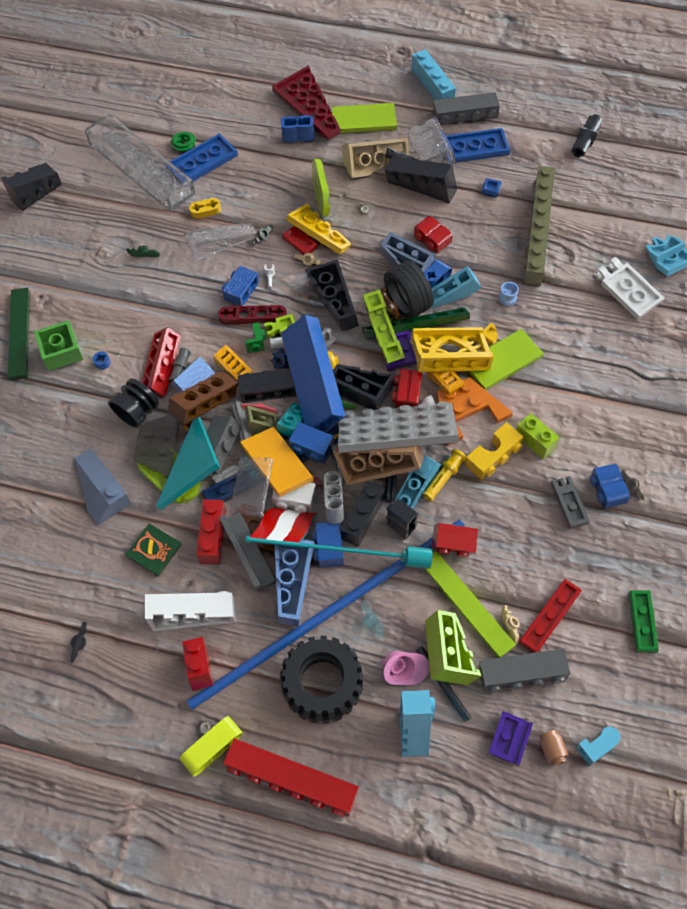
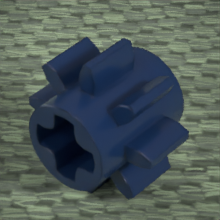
(280, 359)

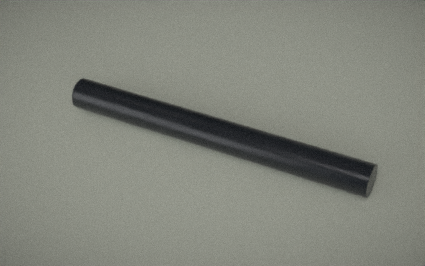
(449, 692)

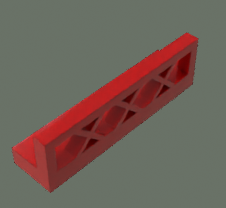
(160, 361)

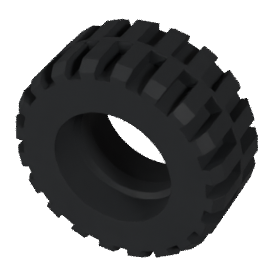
(326, 707)

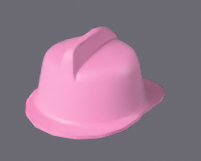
(405, 668)

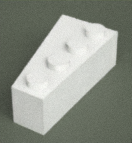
(188, 610)

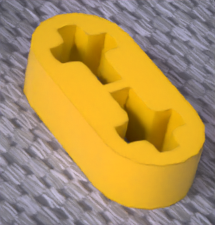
(205, 208)

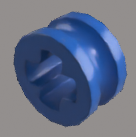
(101, 365)

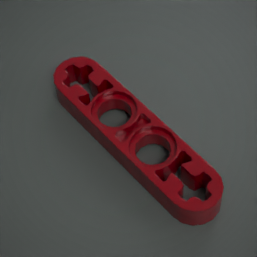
(252, 311)

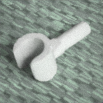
(269, 273)

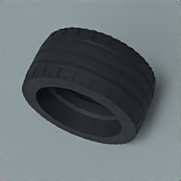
(409, 289)

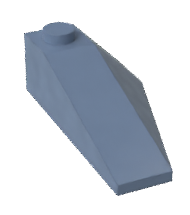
(100, 489)

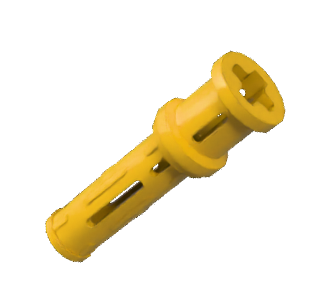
(449, 468)

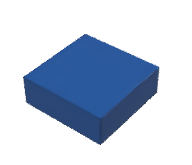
(491, 187)

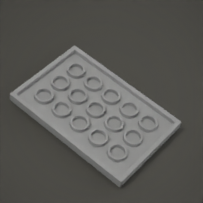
(397, 427)

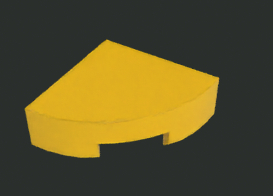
(490, 334)

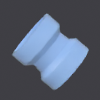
(508, 294)

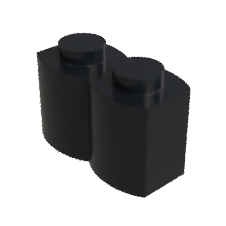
(402, 518)

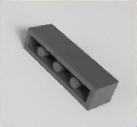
(466, 108)
(523, 670)

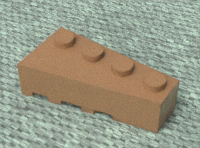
(379, 463)

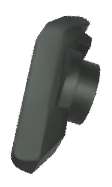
(262, 234)

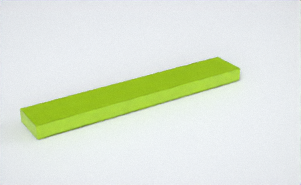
(469, 606)

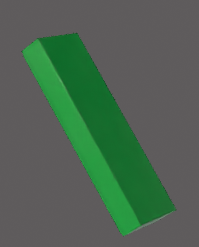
(643, 621)

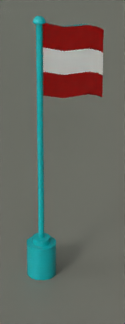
(291, 527)

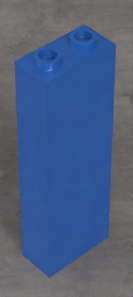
(312, 373)

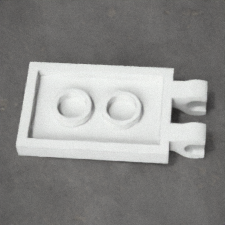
(629, 288)

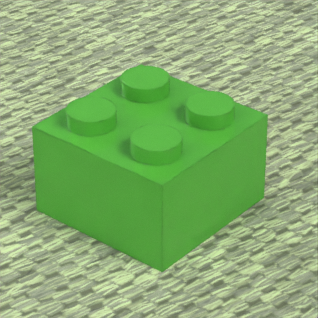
(58, 345)

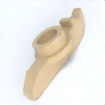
(308, 259)
(511, 624)

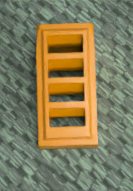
(223, 356)
(443, 378)

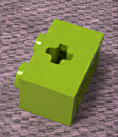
(537, 436)

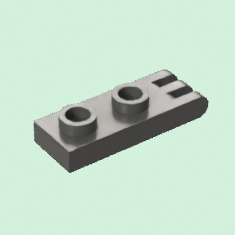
(570, 503)

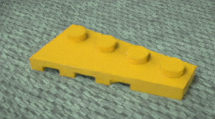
(313, 226)

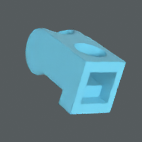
(593, 751)

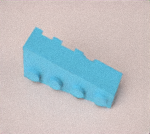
(415, 719)

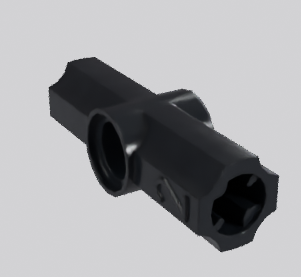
(586, 135)

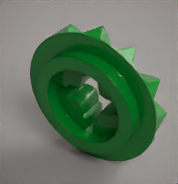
(177, 139)

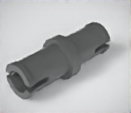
(180, 363)

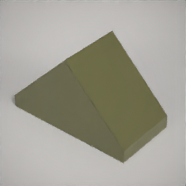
(260, 420)

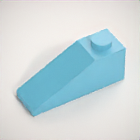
(456, 287)

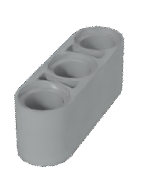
(333, 497)

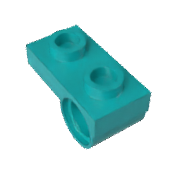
(290, 420)

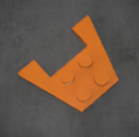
(471, 400)

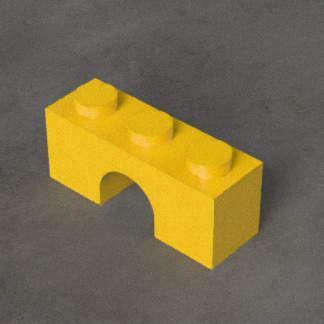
(484, 462)

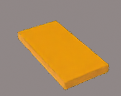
(287, 470)

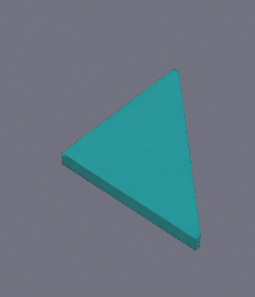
(192, 464)

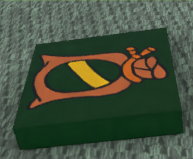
(153, 549)

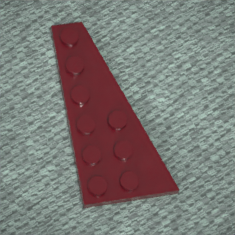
(306, 98)

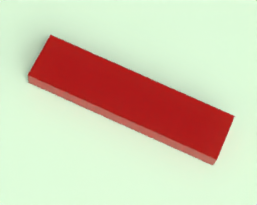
(550, 616)

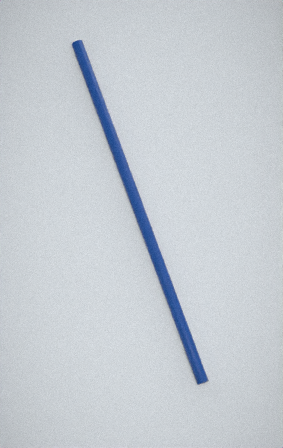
(302, 629)

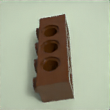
(202, 397)

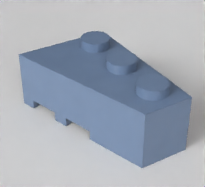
(398, 250)

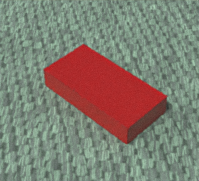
(300, 240)

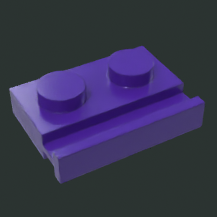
(510, 738)

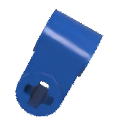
(437, 273)

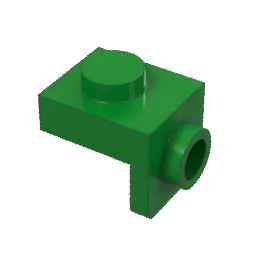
(256, 345)

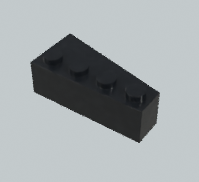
(422, 176)
(332, 290)

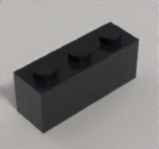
(266, 385)
(362, 513)

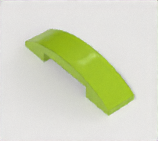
(382, 326)

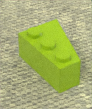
(447, 650)

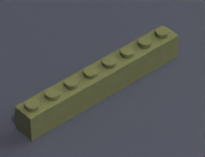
(539, 226)

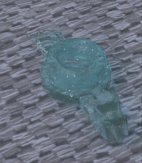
(371, 619)

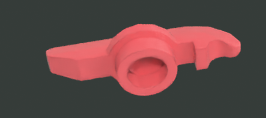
(260, 406)

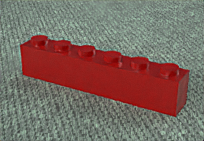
(291, 777)

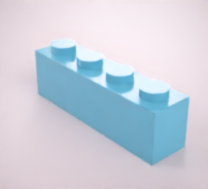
(432, 76)

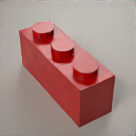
(211, 532)

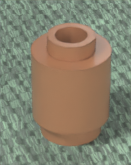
(553, 747)

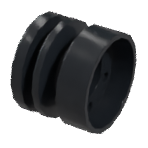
(133, 403)

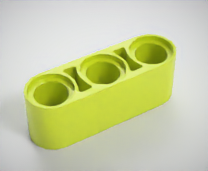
(210, 746)

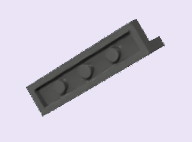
(248, 552)

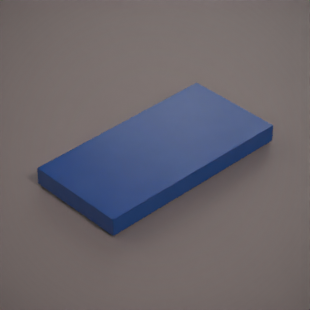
(479, 145)
(205, 157)

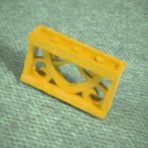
(440, 360)

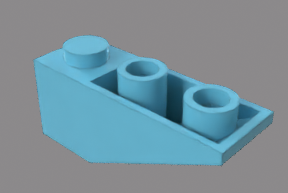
(418, 482)

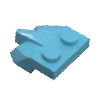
(668, 254)

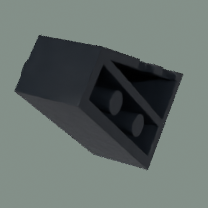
(31, 185)
(363, 386)

